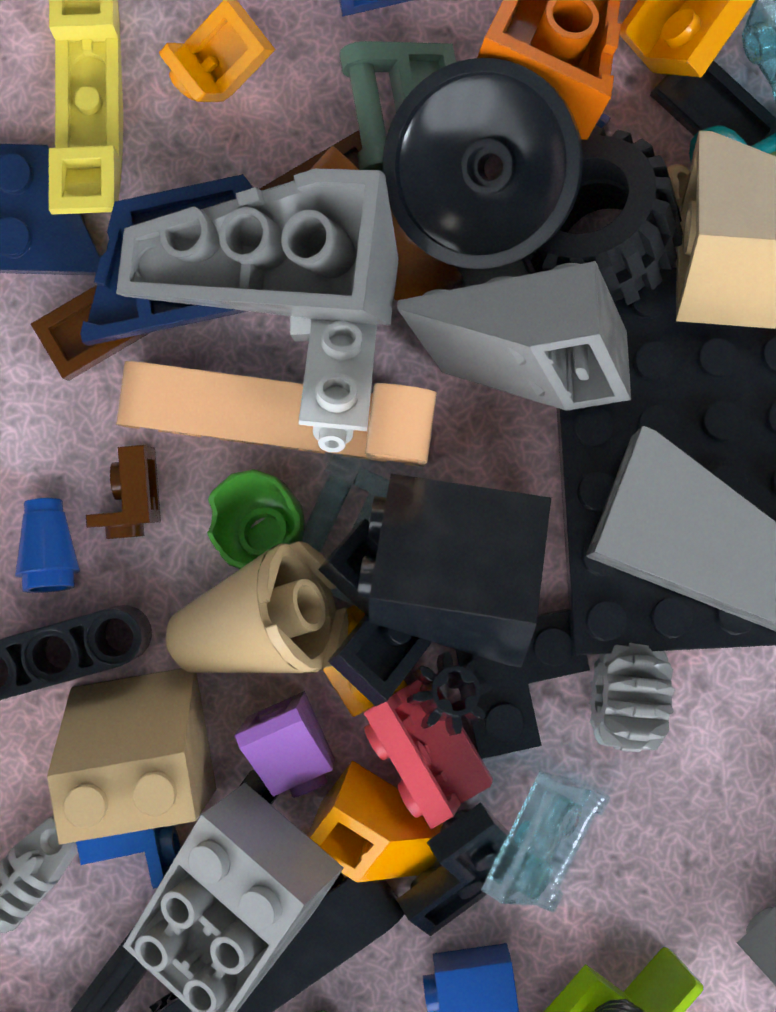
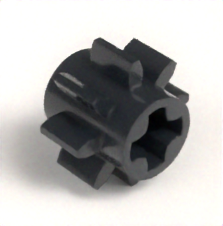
(455, 677)

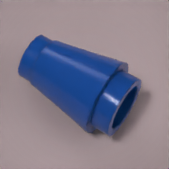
(46, 548)

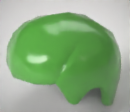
(243, 501)

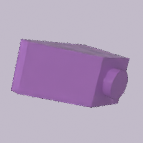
(287, 746)

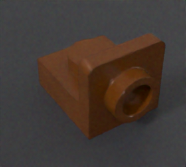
(136, 484)

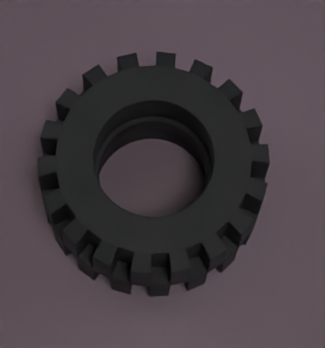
(642, 235)

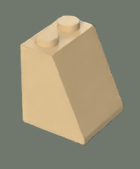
(728, 236)
(130, 757)

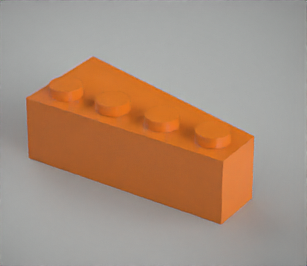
(564, 44)

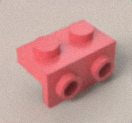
(434, 767)

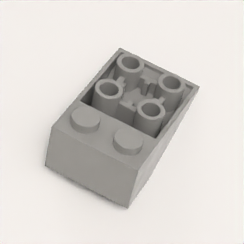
(530, 335)
(231, 902)

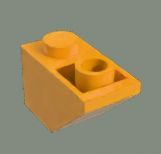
(371, 829)

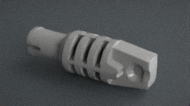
(31, 873)

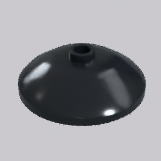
(439, 158)

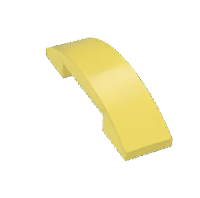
(88, 107)

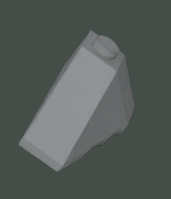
(286, 250)

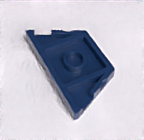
(29, 234)
(122, 317)

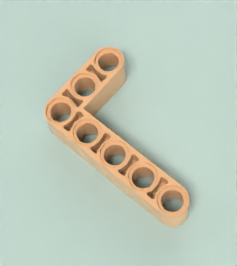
(269, 411)

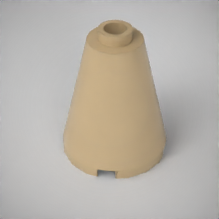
(262, 618)

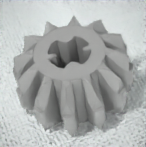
(631, 698)

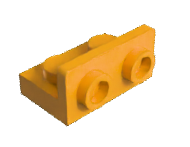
(681, 34)

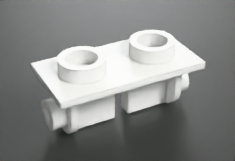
(337, 381)

